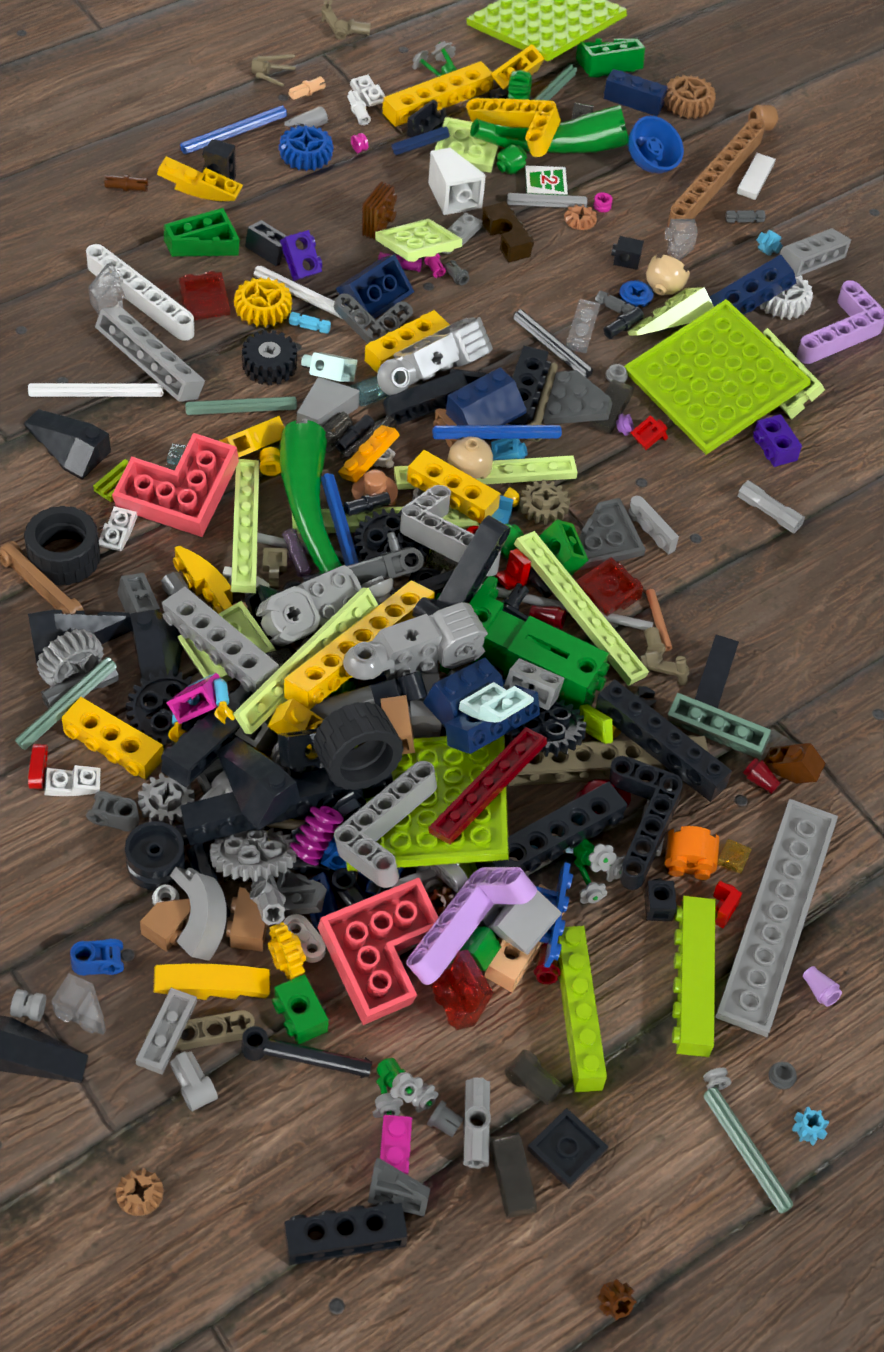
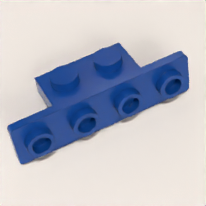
(561, 902)

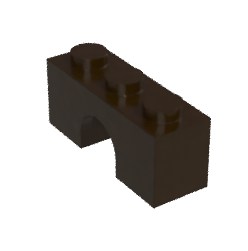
(515, 240)

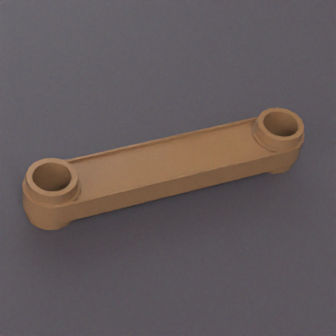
(12, 556)

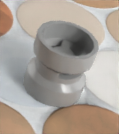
(28, 1005)

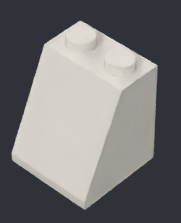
(455, 182)

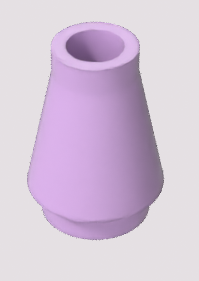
(823, 988)

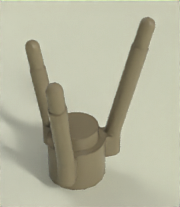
(262, 65)

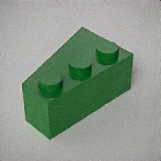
(601, 57)
(202, 235)

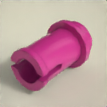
(435, 265)

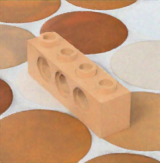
(508, 971)

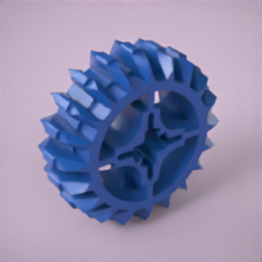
(306, 147)

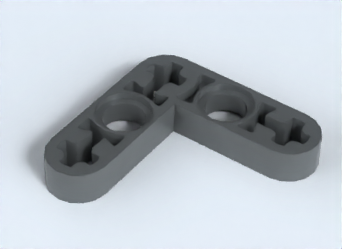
(376, 326)

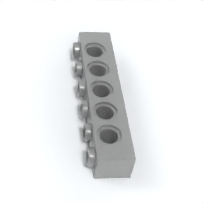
(150, 354)
(218, 639)

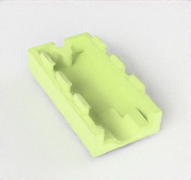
(795, 404)

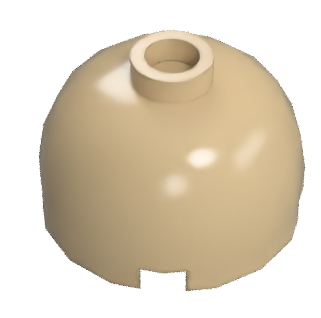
(666, 275)
(471, 456)

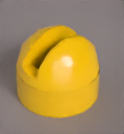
(511, 493)

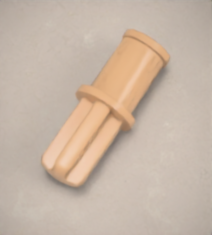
(306, 88)

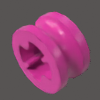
(359, 142)
(602, 202)

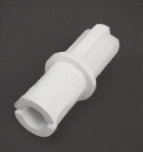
(358, 107)

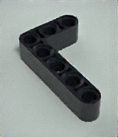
(470, 569)
(653, 819)

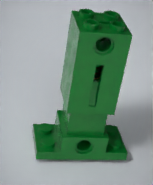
(540, 645)

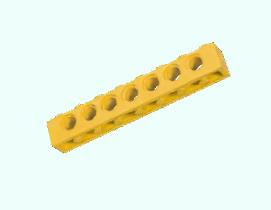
(326, 671)

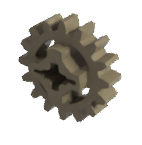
(544, 502)

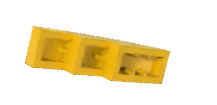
(212, 980)

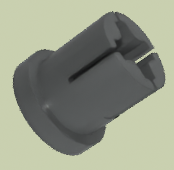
(440, 1116)

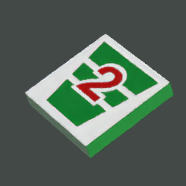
(545, 180)

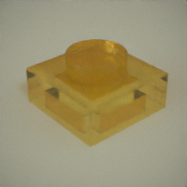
(734, 856)

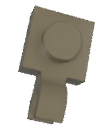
(274, 562)

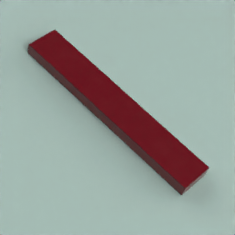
(487, 785)

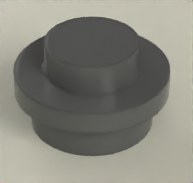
(782, 1075)

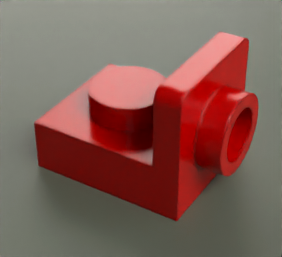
(649, 432)
(516, 571)
(728, 902)

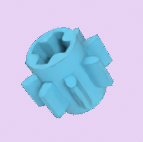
(769, 242)
(813, 1118)

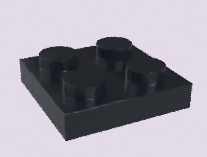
(567, 1148)

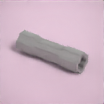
(783, 514)

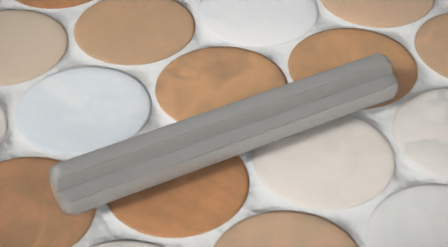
(544, 200)

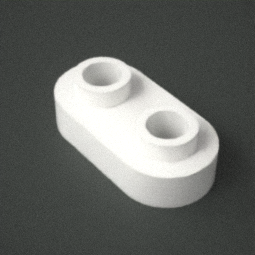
(308, 937)

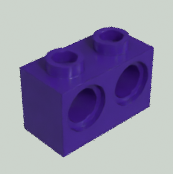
(296, 256)
(777, 440)

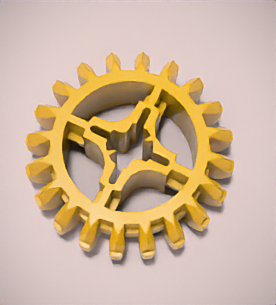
(263, 302)

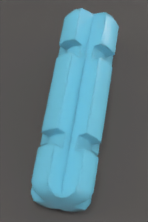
(309, 322)

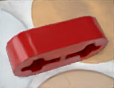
(38, 766)

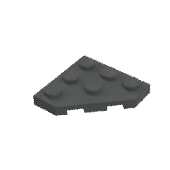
(576, 400)
(610, 535)

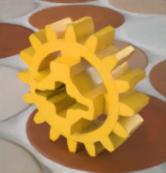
(286, 951)

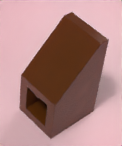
(795, 762)

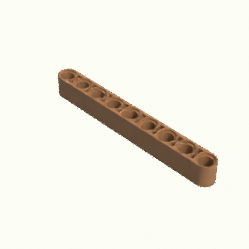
(718, 171)

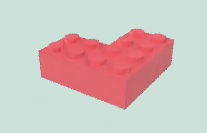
(180, 496)
(366, 944)

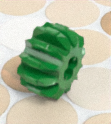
(520, 85)

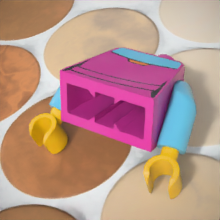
(199, 699)

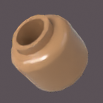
(766, 113)

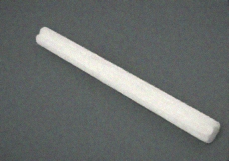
(302, 292)
(95, 390)

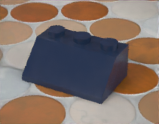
(635, 92)
(378, 286)
(486, 401)
(447, 693)

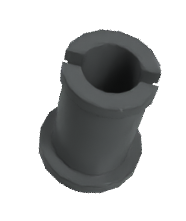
(459, 275)

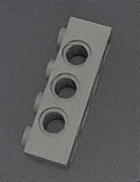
(816, 251)

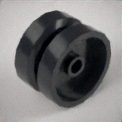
(153, 854)

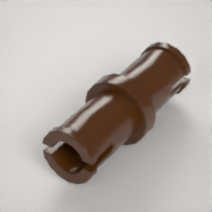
(126, 183)

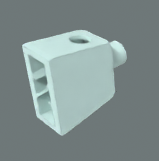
(330, 366)

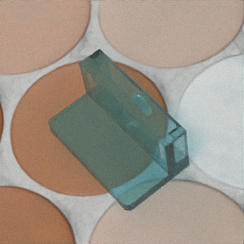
(370, 390)

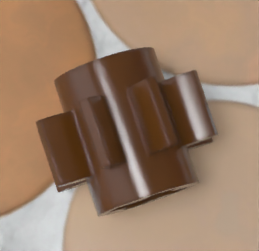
(441, 899)
(616, 1299)

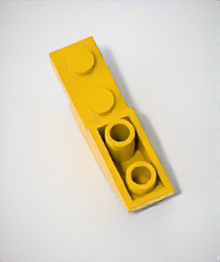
(203, 184)
(203, 579)

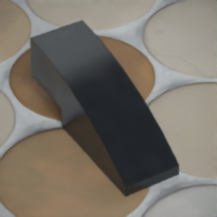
(716, 670)

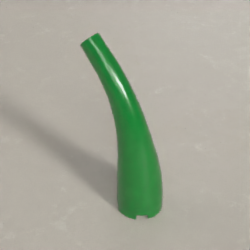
(584, 134)
(301, 470)

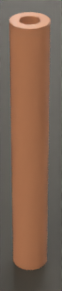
(658, 618)

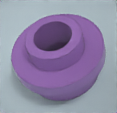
(625, 424)

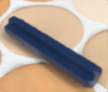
(420, 140)

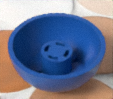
(655, 145)

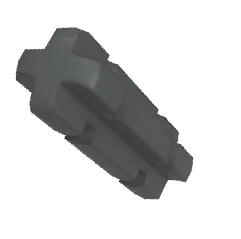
(745, 216)
(613, 303)

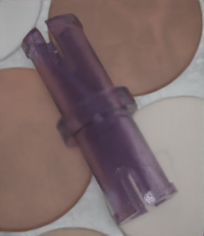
(296, 552)

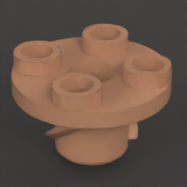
(375, 483)

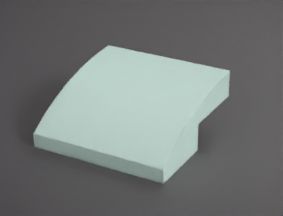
(495, 703)

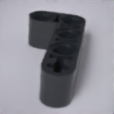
(423, 398)

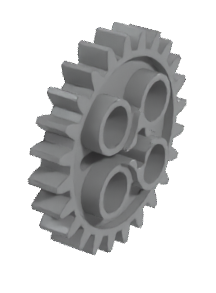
(253, 854)

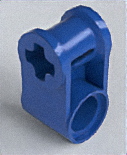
(99, 957)

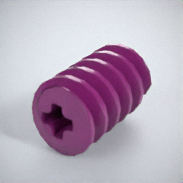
(317, 834)

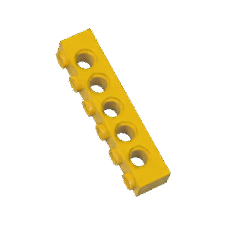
(446, 90)

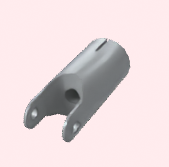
(313, 117)

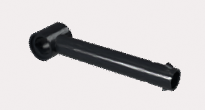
(301, 1054)

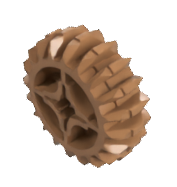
(689, 96)

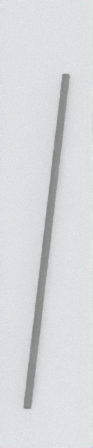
(503, 593)

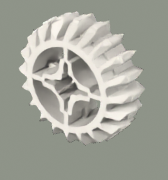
(791, 301)

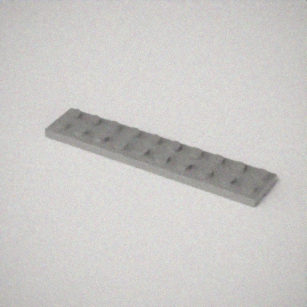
(777, 918)

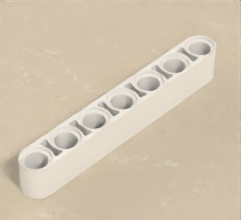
(144, 294)

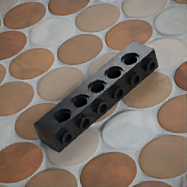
(663, 740)
(560, 822)

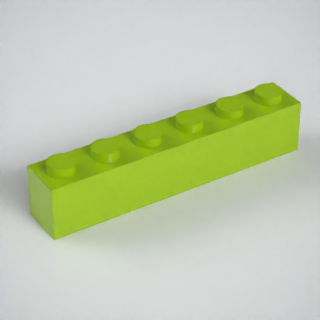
(695, 977)
(580, 1012)

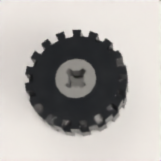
(269, 357)

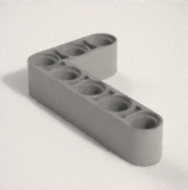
(424, 523)
(359, 833)

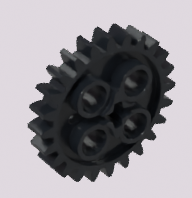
(372, 537)
(157, 690)
(560, 725)

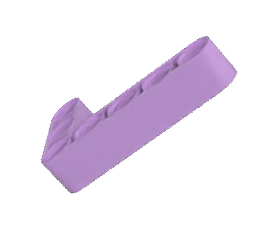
(864, 323)
(463, 915)

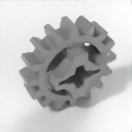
(164, 791)

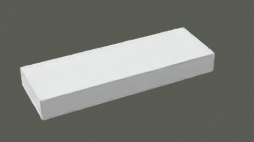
(756, 176)

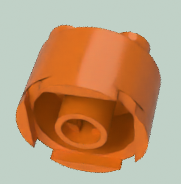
(692, 852)

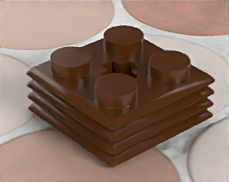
(378, 210)

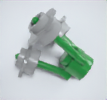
(402, 1086)

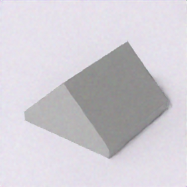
(525, 923)

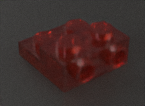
(204, 295)
(610, 587)
(462, 991)

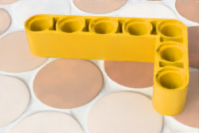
(537, 115)

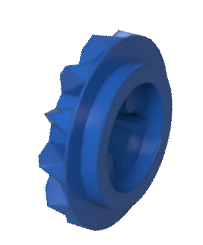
(637, 288)

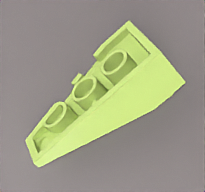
(679, 310)

